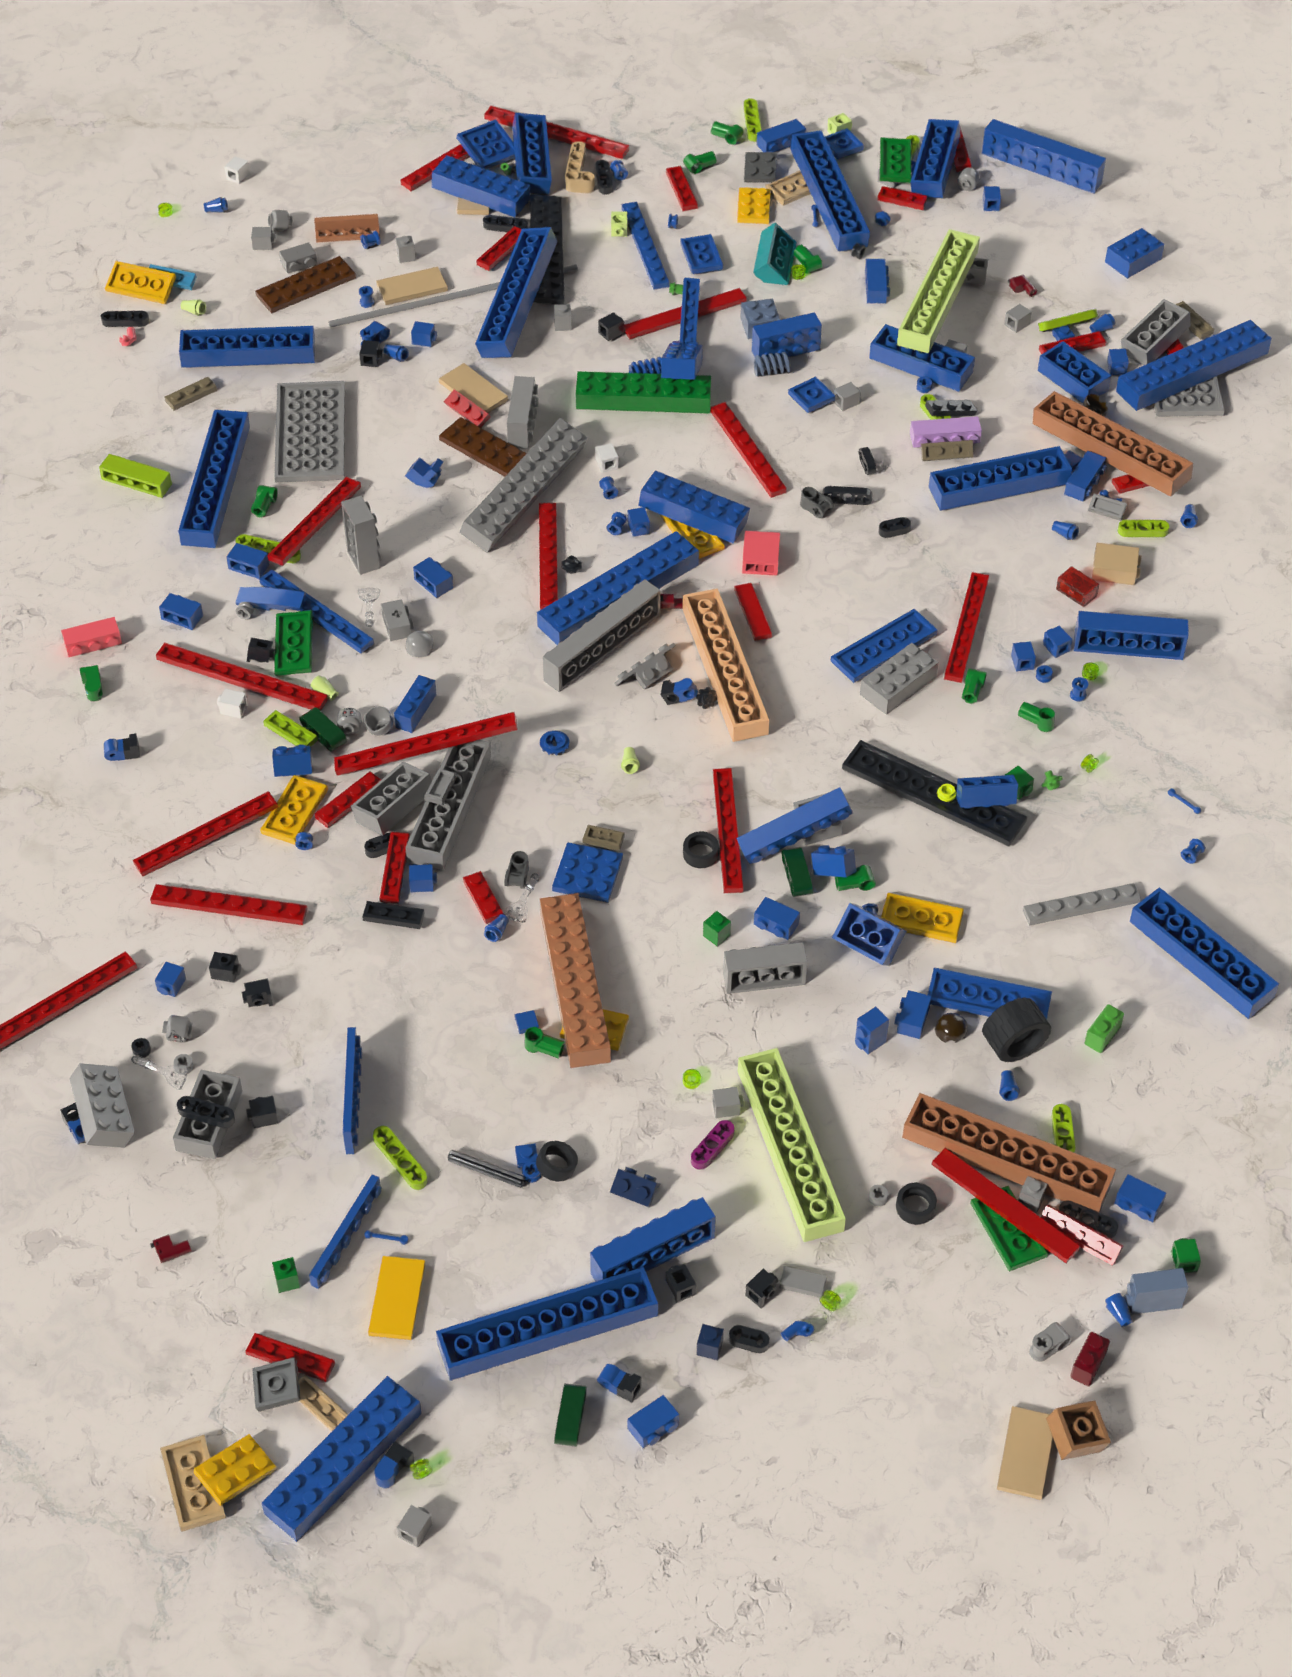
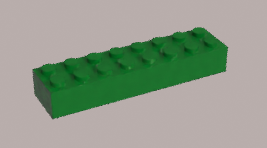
(642, 392)

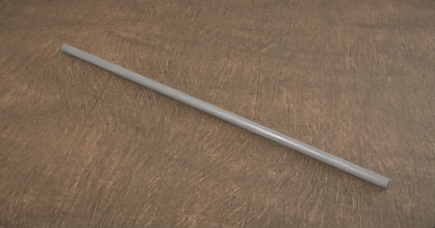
(424, 302)

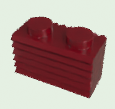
(1090, 1358)

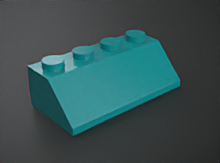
(774, 256)

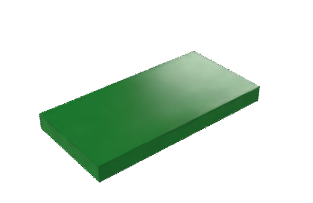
(895, 160)
(293, 643)
(1010, 1242)

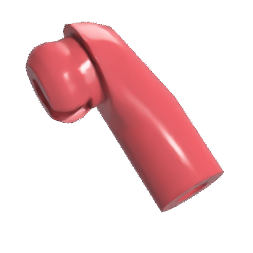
(127, 340)

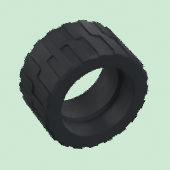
(1016, 1029)

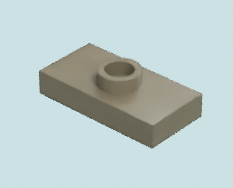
(603, 837)

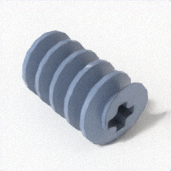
(771, 363)

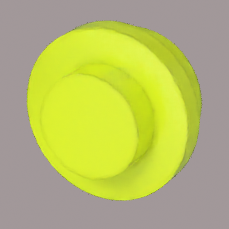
(946, 792)

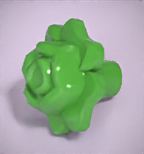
(1051, 781)

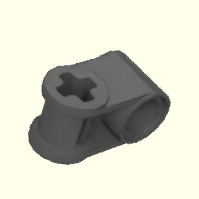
(814, 502)
(517, 873)

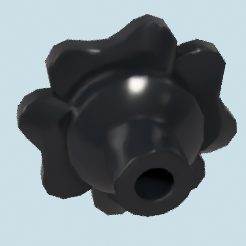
(571, 564)
(706, 697)

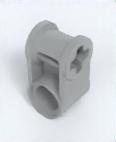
(1049, 1342)

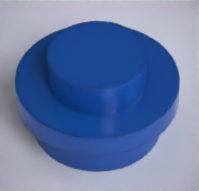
(882, 218)

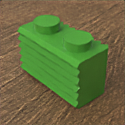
(1104, 1028)

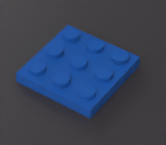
(487, 144)
(587, 872)

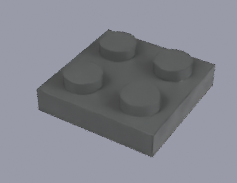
(760, 166)
(276, 1384)

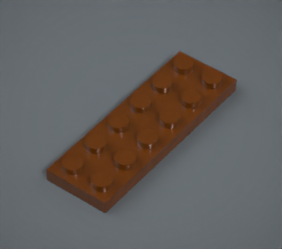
(305, 284)
(482, 446)

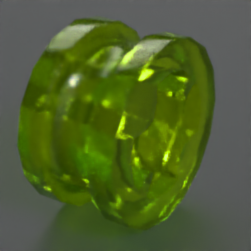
(165, 209)
(798, 271)
(1087, 667)
(1089, 763)
(691, 1072)
(830, 1300)
(421, 1468)

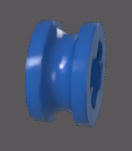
(673, 221)
(924, 384)
(1044, 678)
(304, 841)
(528, 1167)

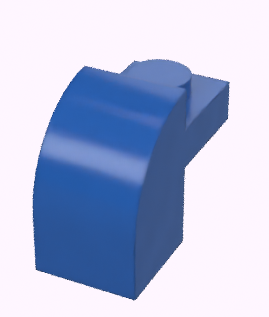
(423, 473)

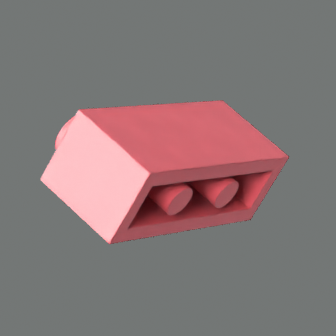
(91, 637)

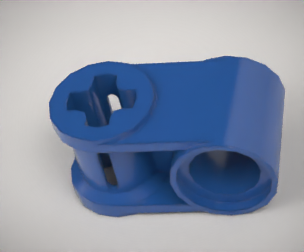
(375, 332)

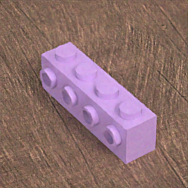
(945, 430)

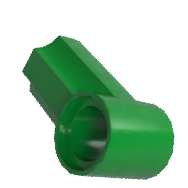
(729, 133)
(696, 163)
(807, 259)
(264, 497)
(973, 683)
(1042, 717)
(861, 879)
(543, 1043)

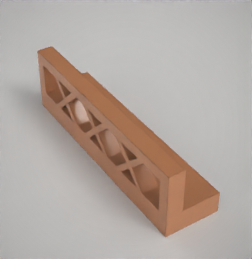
(345, 225)

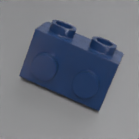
(634, 1187)

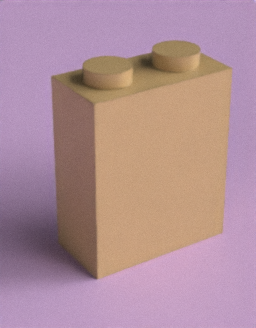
(1116, 563)

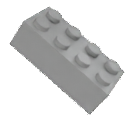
(1156, 332)
(522, 412)
(361, 534)
(898, 678)
(392, 798)
(764, 967)
(101, 1105)
(199, 1137)

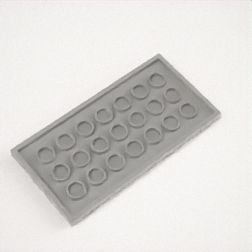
(310, 431)

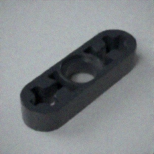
(603, 181)
(490, 223)
(113, 318)
(859, 500)
(199, 1105)
(1084, 1211)

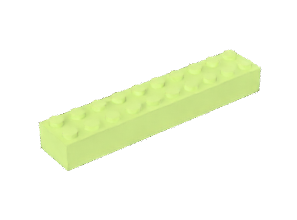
(938, 291)
(791, 1145)

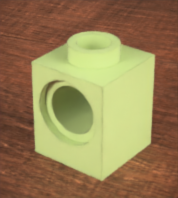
(839, 123)
(618, 223)

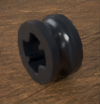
(858, 251)
(138, 1043)

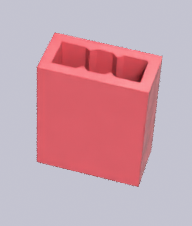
(761, 553)

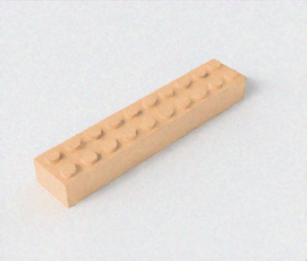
(725, 665)

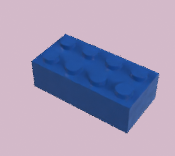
(789, 335)
(682, 360)
(1073, 372)

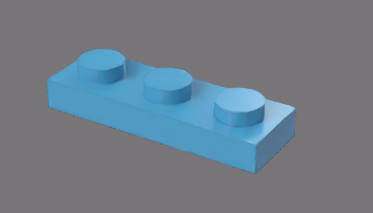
(183, 278)

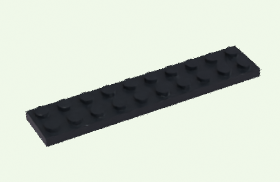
(547, 212)
(921, 788)

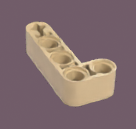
(575, 178)

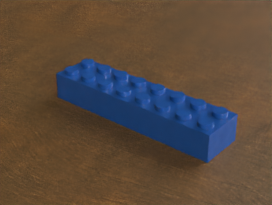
(1043, 156)
(247, 346)
(999, 478)
(1204, 952)
(341, 1458)

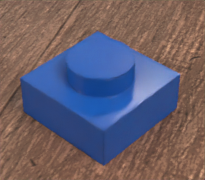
(1062, 333)
(525, 1154)

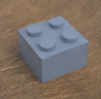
(757, 313)

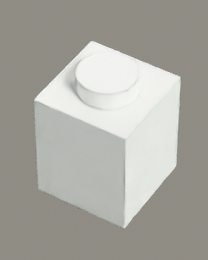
(237, 170)
(606, 457)
(232, 703)

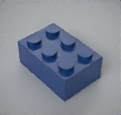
(1134, 253)
(869, 934)

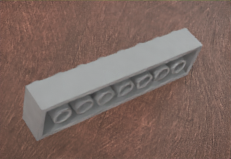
(601, 635)
(440, 824)

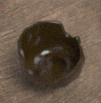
(1093, 403)
(951, 1027)

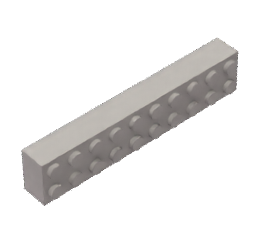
(523, 485)

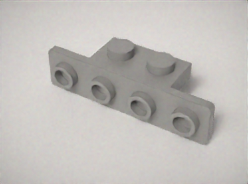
(651, 670)

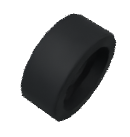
(701, 838)
(564, 1151)
(920, 1190)

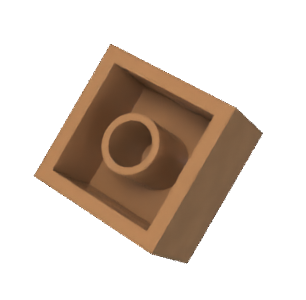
(1078, 1430)

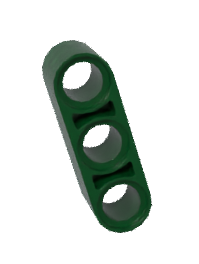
(327, 732)
(797, 872)
(570, 1415)

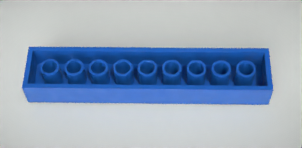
(829, 190)
(516, 293)
(1193, 365)
(214, 479)
(656, 564)
(546, 1323)

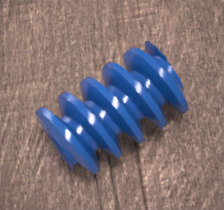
(648, 367)

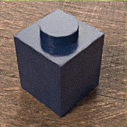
(710, 1341)

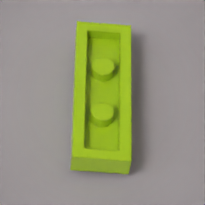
(289, 729)

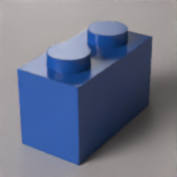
(248, 560)
(433, 577)
(181, 611)
(292, 760)
(833, 861)
(776, 918)
(913, 1014)
(871, 1030)
(1140, 1198)
(653, 1421)

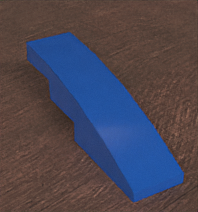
(271, 598)

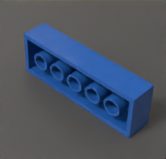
(532, 152)
(935, 157)
(481, 186)
(941, 364)
(694, 506)
(1131, 635)
(656, 1241)

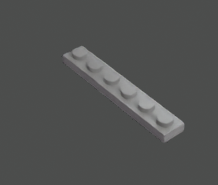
(1081, 904)

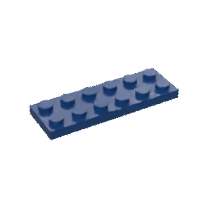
(881, 645)
(980, 994)
(352, 1090)

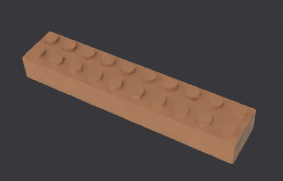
(1118, 444)
(575, 981)
(1008, 1152)

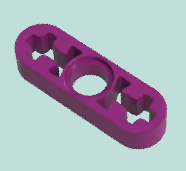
(711, 1153)

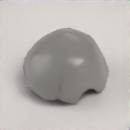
(419, 644)
(378, 720)

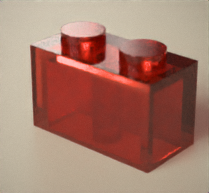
(1077, 586)

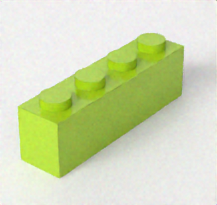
(135, 475)

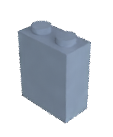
(1156, 1291)

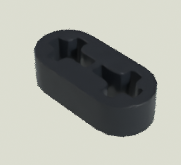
(867, 461)
(894, 527)
(380, 845)
(749, 1339)

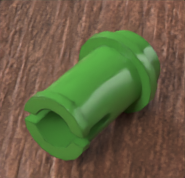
(676, 288)

